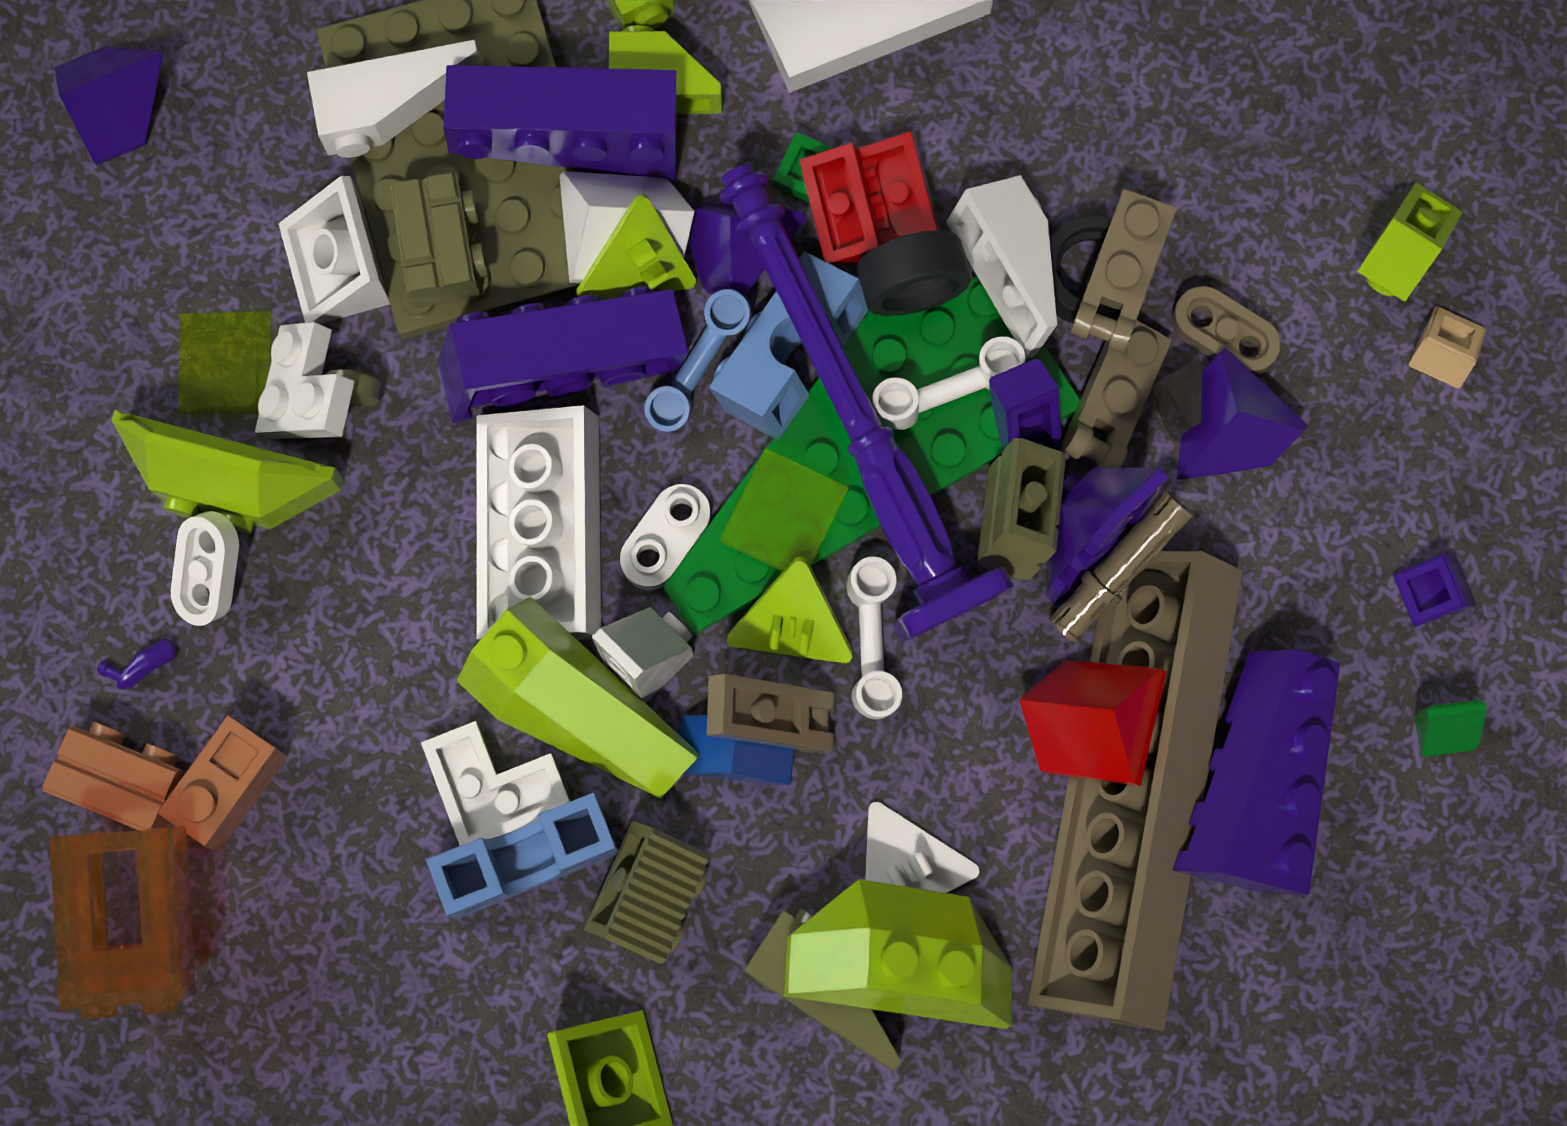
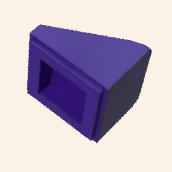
(1434, 589)

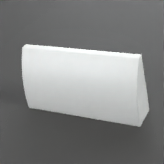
(832, 36)
(539, 516)

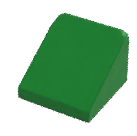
(1450, 727)

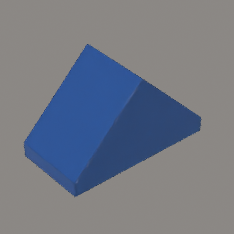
(735, 758)

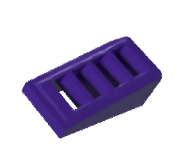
(1026, 405)

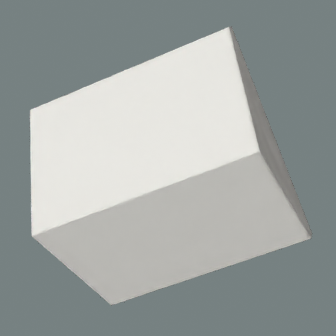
(597, 203)
(333, 255)

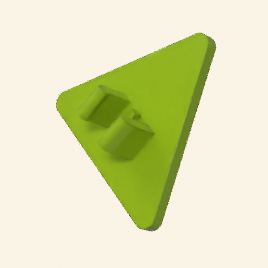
(637, 256)
(793, 619)

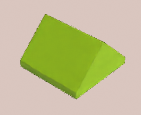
(610, 1073)

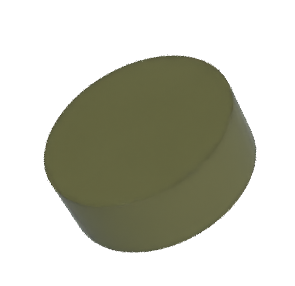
(366, 387)

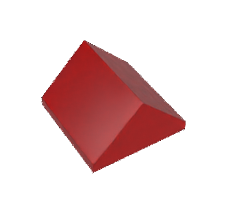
(1094, 720)

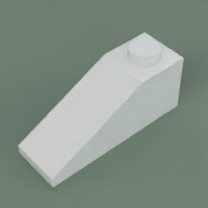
(380, 97)
(1011, 255)
(644, 650)

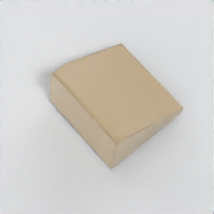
(1448, 347)

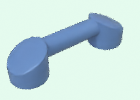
(726, 315)

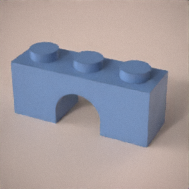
(755, 380)
(523, 859)

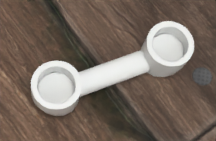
(900, 403)
(868, 587)

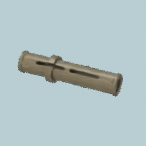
(1129, 557)

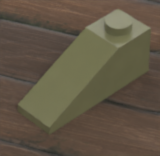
(851, 1023)

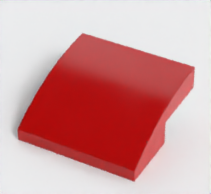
(867, 196)

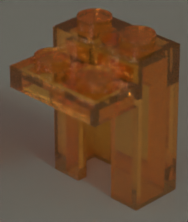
(148, 973)

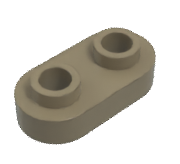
(1228, 327)

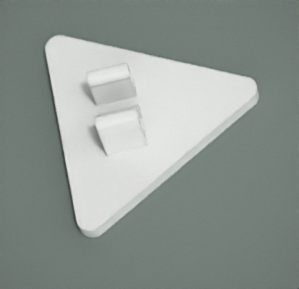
(910, 856)

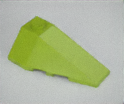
(558, 692)

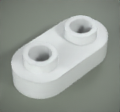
(665, 535)
(204, 558)

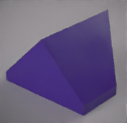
(110, 98)
(721, 254)
(1239, 425)

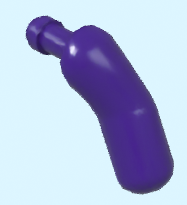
(141, 664)

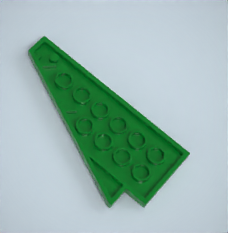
(942, 444)

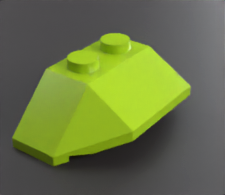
(222, 475)
(901, 955)

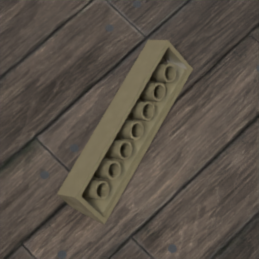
(1112, 887)

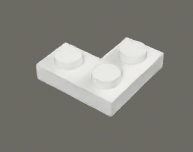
(297, 395)
(479, 798)

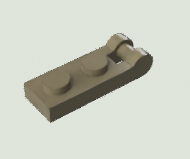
(1124, 268)
(1116, 398)
(770, 713)

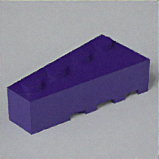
(565, 117)
(559, 349)
(1267, 777)

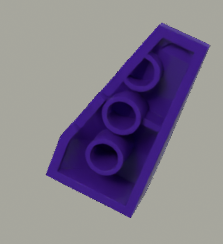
(1096, 518)

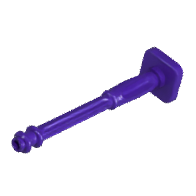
(885, 471)

